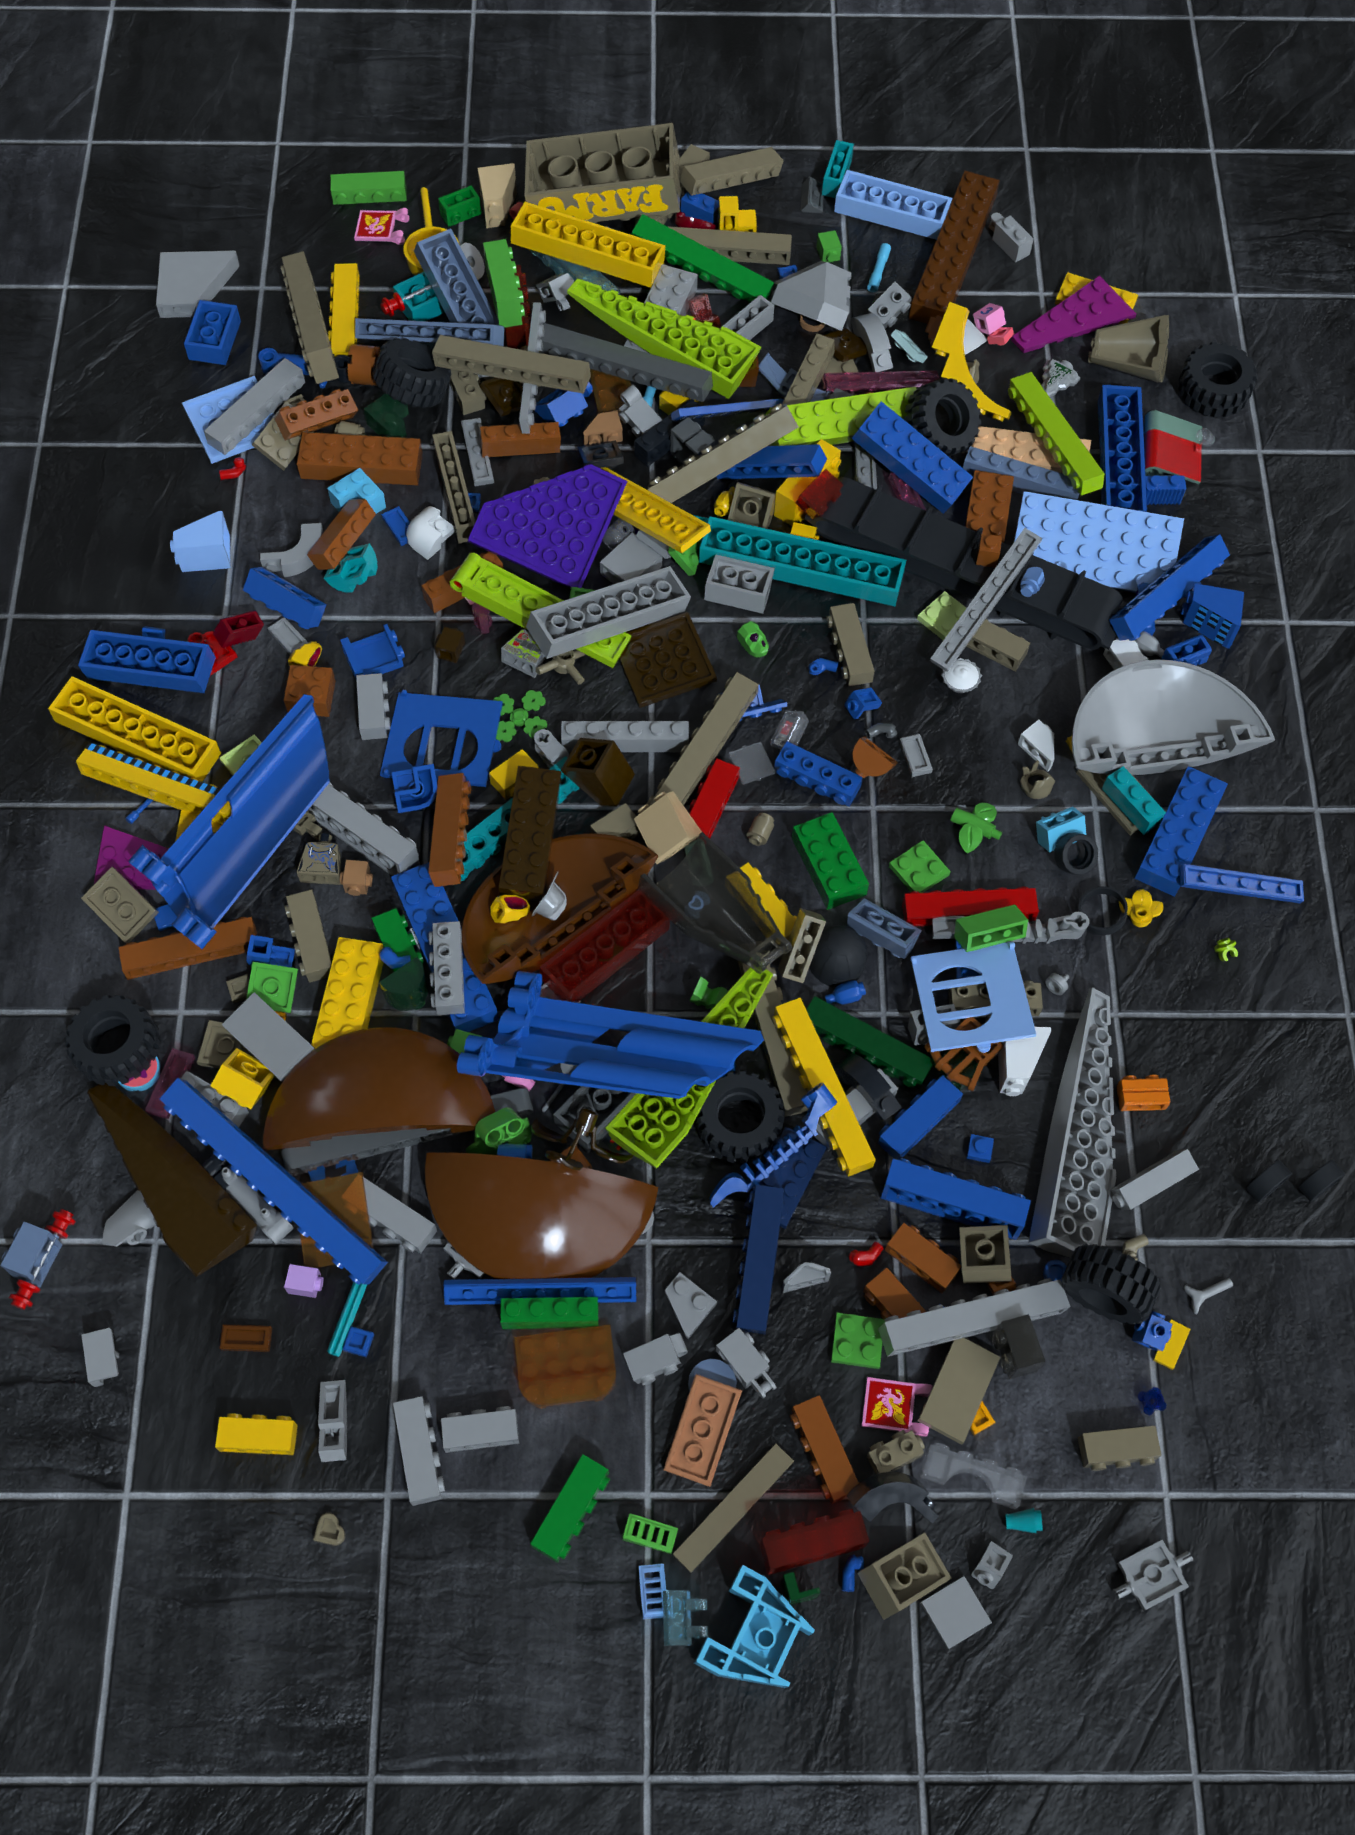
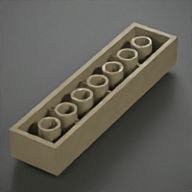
(308, 318)

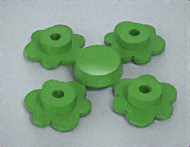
(519, 717)

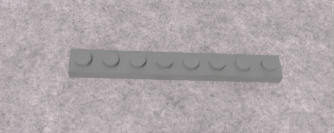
(529, 390)
(986, 599)

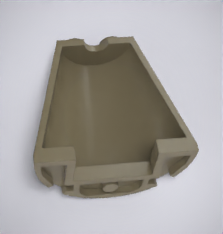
(1134, 348)

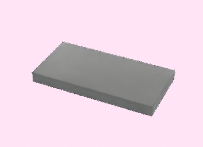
(267, 1036)

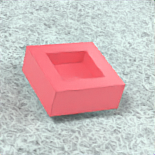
(1000, 336)

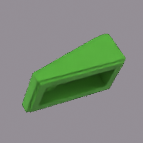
(628, 1537)

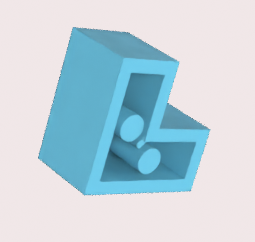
(356, 486)

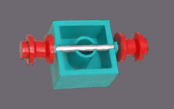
(414, 298)

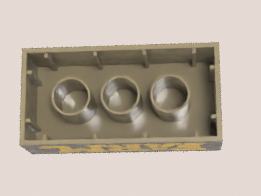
(606, 173)

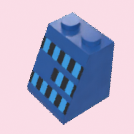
(1214, 612)

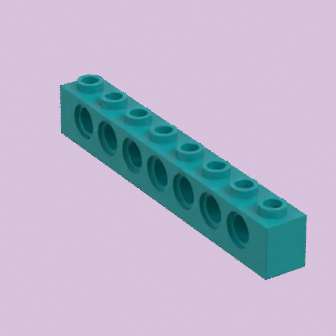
(499, 823)

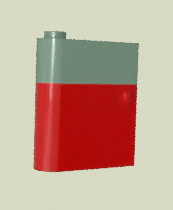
(1171, 446)

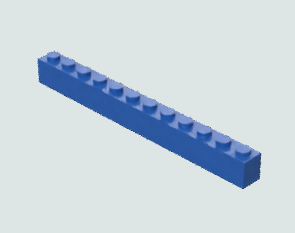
(273, 1181)

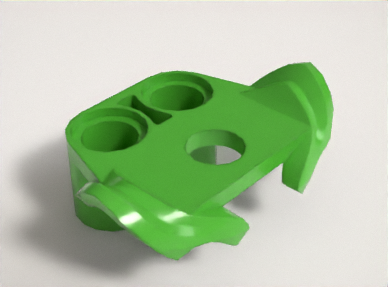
(500, 1128)

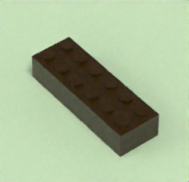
(530, 833)

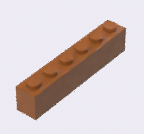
(449, 830)
(178, 951)

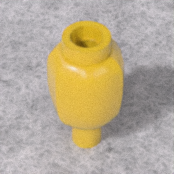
(723, 502)

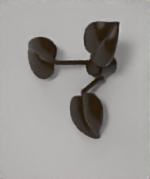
(584, 1125)

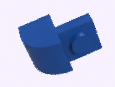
(263, 951)

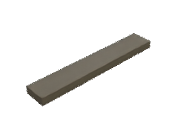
(733, 1508)

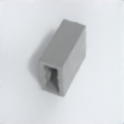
(629, 560)

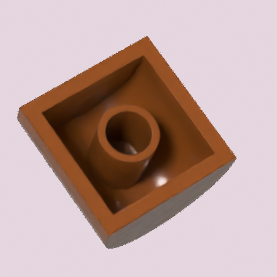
(871, 759)

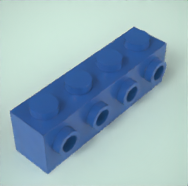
(284, 597)
(817, 774)
(920, 1118)

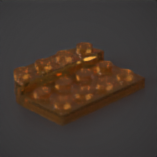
(566, 1366)

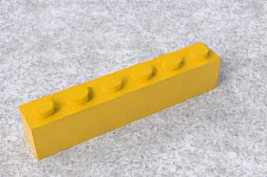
(344, 307)

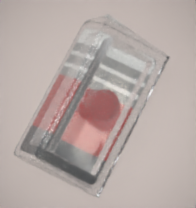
(790, 729)

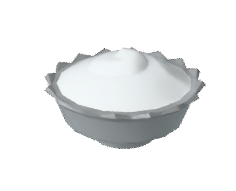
(962, 676)

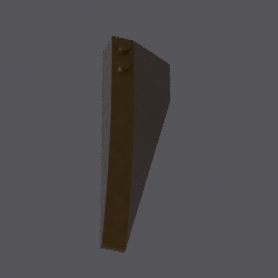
(186, 1201)

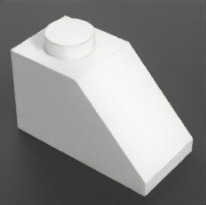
(1039, 743)

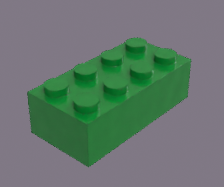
(830, 861)

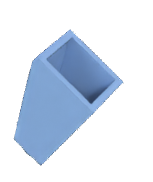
(202, 544)

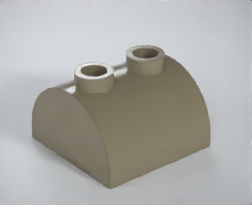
(752, 506)

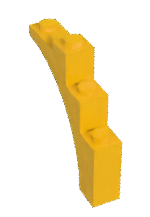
(951, 342)

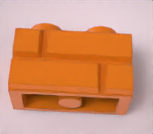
(1143, 1094)

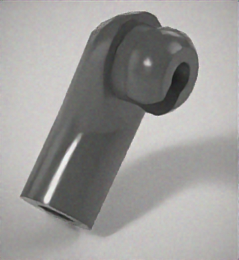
(888, 728)

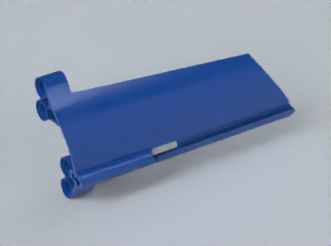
(267, 799)

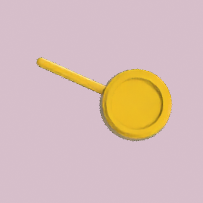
(420, 235)

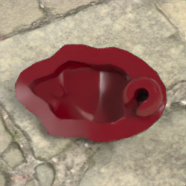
(690, 222)

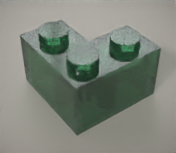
(387, 416)

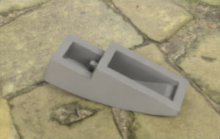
(332, 1421)

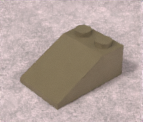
(904, 1576)

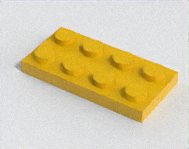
(1073, 283)

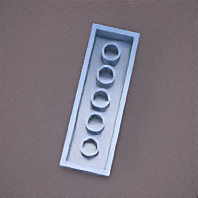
(892, 204)

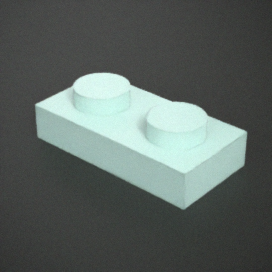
(902, 341)

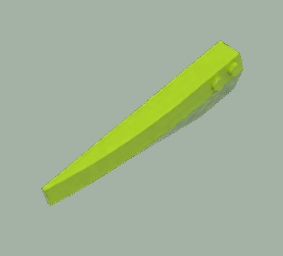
(672, 335)
(657, 1124)

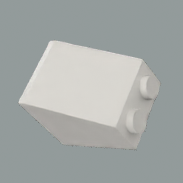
(1019, 1060)

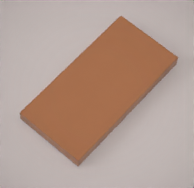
(702, 1430)

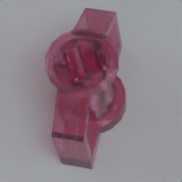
(482, 618)

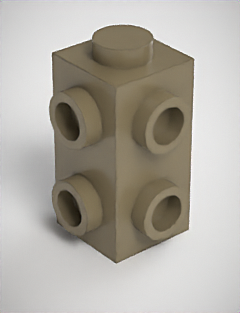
(896, 1453)

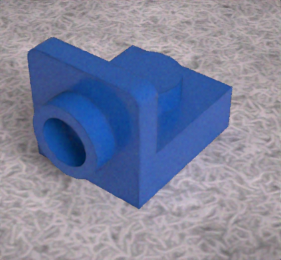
(861, 701)

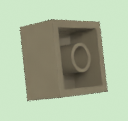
(985, 1254)

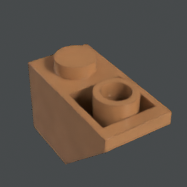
(604, 428)

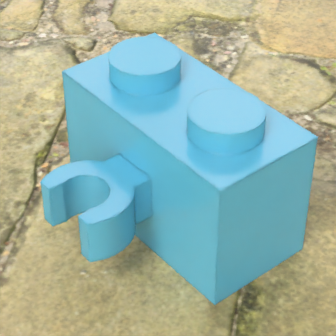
(1057, 825)

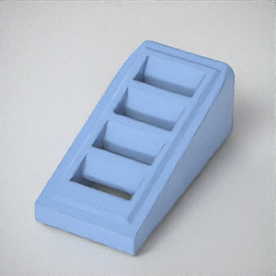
(657, 1612)

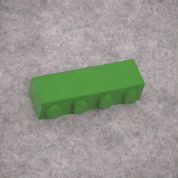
(368, 187)

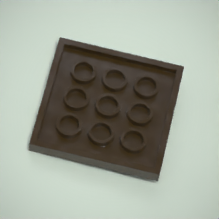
(666, 660)

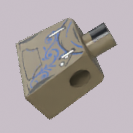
(320, 862)

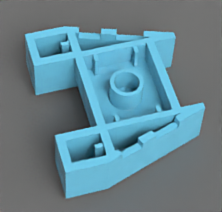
(762, 1638)

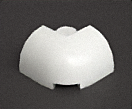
(428, 532)

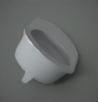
(553, 902)

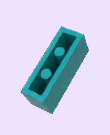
(837, 167)
(1133, 800)

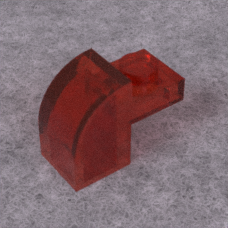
(701, 310)

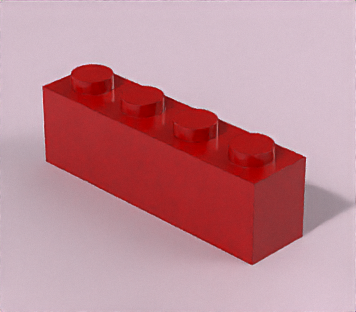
(714, 795)

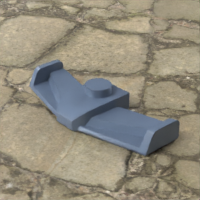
(781, 380)

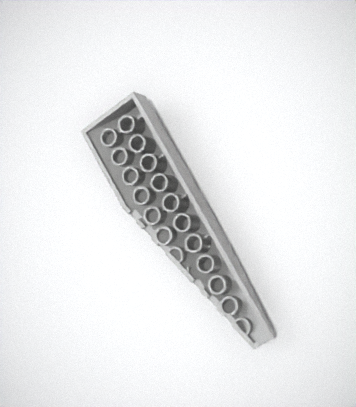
(1079, 1154)

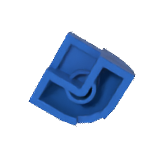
(415, 788)

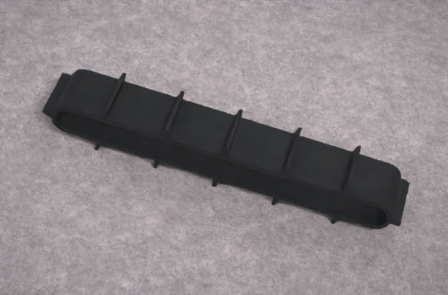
(947, 556)

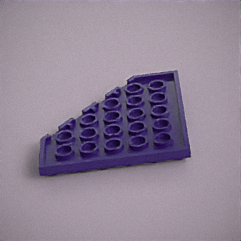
(552, 524)

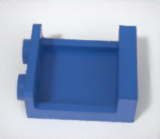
(374, 653)

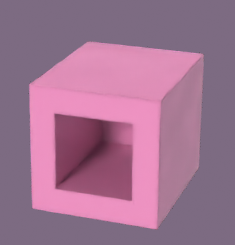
(989, 318)

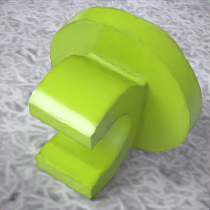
(1225, 945)

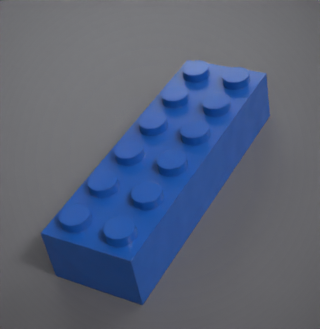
(912, 457)
(147, 661)
(1181, 830)
(954, 1198)

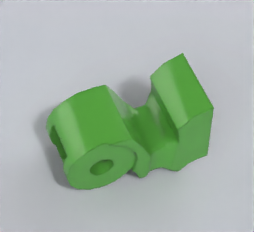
(705, 996)

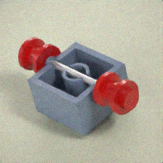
(33, 1255)

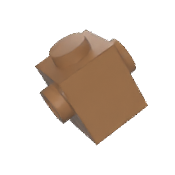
(356, 877)

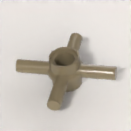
(563, 664)

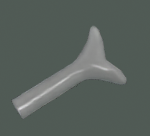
(1199, 1296)

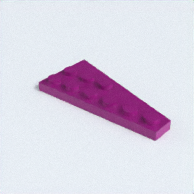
(1077, 315)
(116, 851)

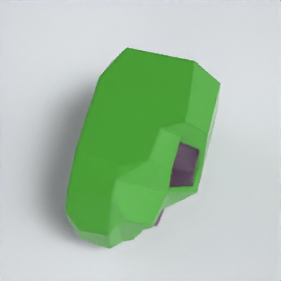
(753, 639)

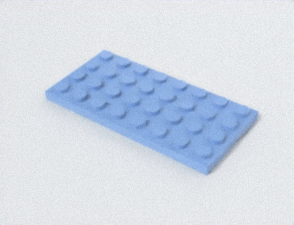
(1107, 541)

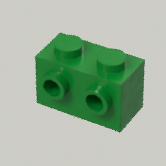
(459, 206)

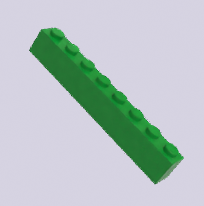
(705, 262)

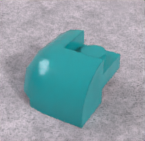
(353, 569)

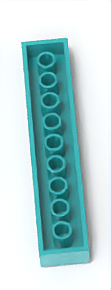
(807, 560)

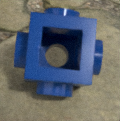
(1153, 1332)

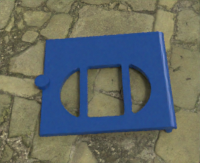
(430, 711)

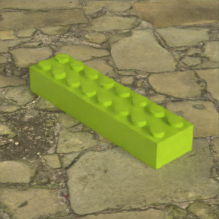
(839, 418)

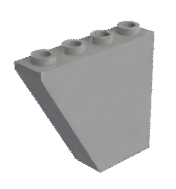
(191, 277)

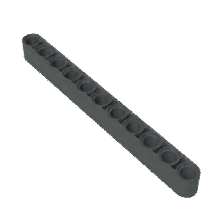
(359, 1146)

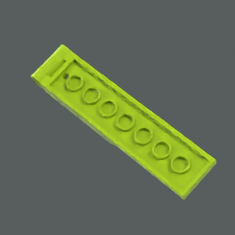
(516, 599)

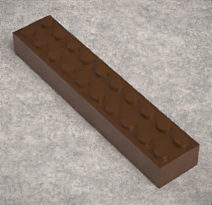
(954, 246)

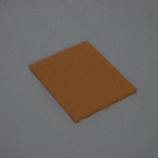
(348, 1201)

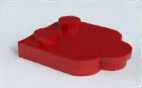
(223, 655)

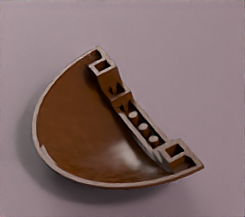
(595, 876)
(374, 1085)
(535, 1214)

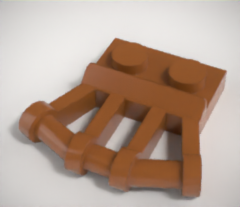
(973, 1054)

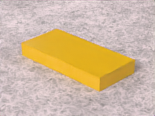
(1173, 1347)

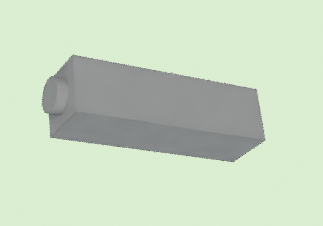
(1154, 1179)

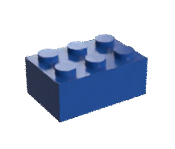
(212, 332)

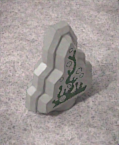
(1058, 376)

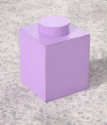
(303, 1281)

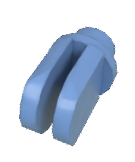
(1032, 581)

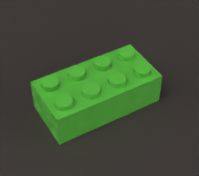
(504, 283)

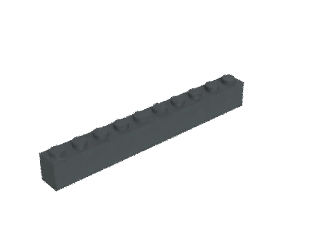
(628, 363)

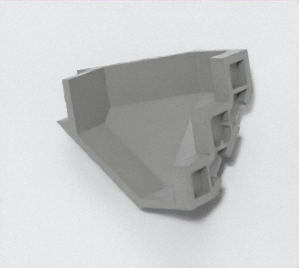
(816, 293)

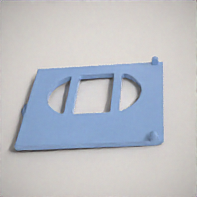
(1007, 996)

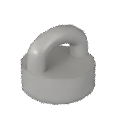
(1057, 983)

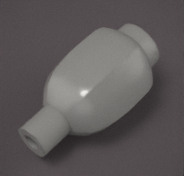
(1149, 645)

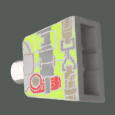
(523, 653)

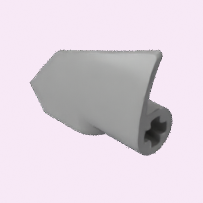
(128, 1222)

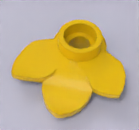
(1142, 904)

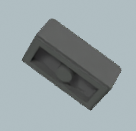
(812, 196)

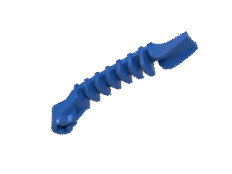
(818, 1102)

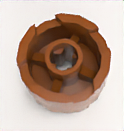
(362, 364)

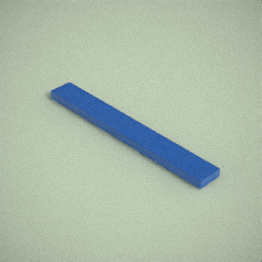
(492, 1290)

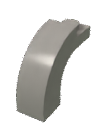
(876, 340)
(296, 559)

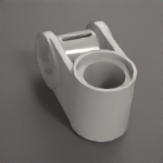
(549, 748)

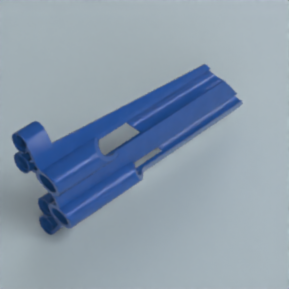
(654, 1058)

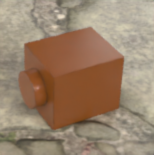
(988, 550)

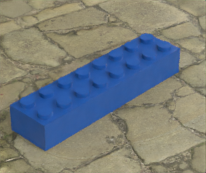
(1122, 447)
(429, 905)

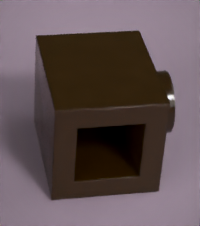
(449, 644)

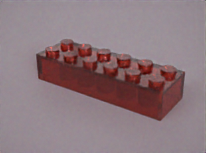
(604, 948)

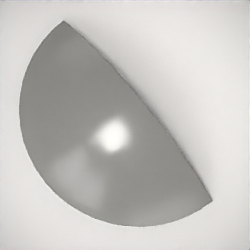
(1163, 720)

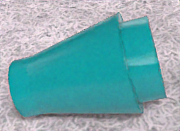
(1026, 1520)

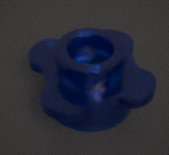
(1155, 1394)

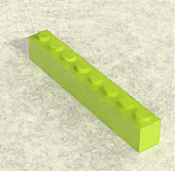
(1056, 434)

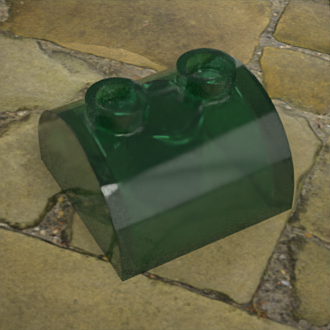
(406, 987)

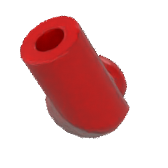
(235, 471)
(866, 1258)

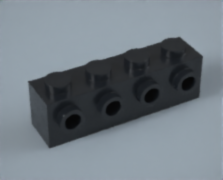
(657, 440)

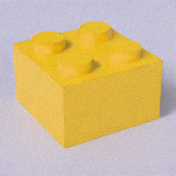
(242, 1079)

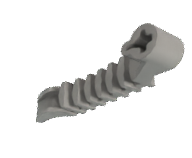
(1058, 928)

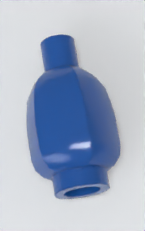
(846, 993)

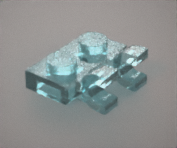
(677, 1618)

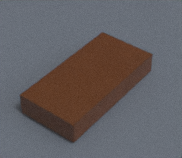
(246, 1338)

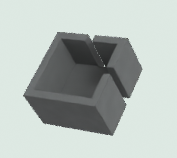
(689, 440)

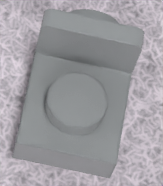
(992, 1565)

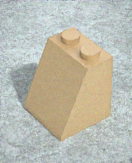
(497, 192)
(666, 826)

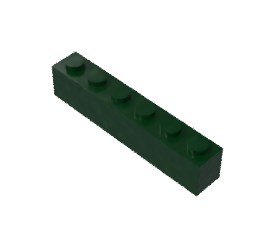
(870, 1043)

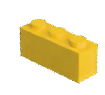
(256, 1434)

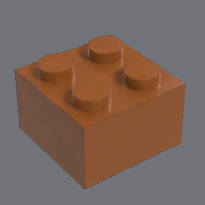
(310, 681)

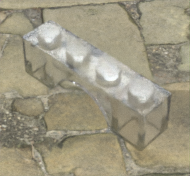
(1004, 1484)

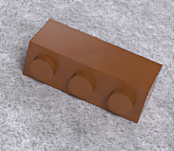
(923, 1257)
(890, 1296)

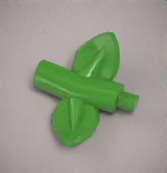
(976, 825)

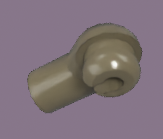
(1131, 1246)

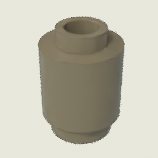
(349, 429)
(760, 829)

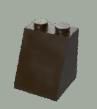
(599, 770)

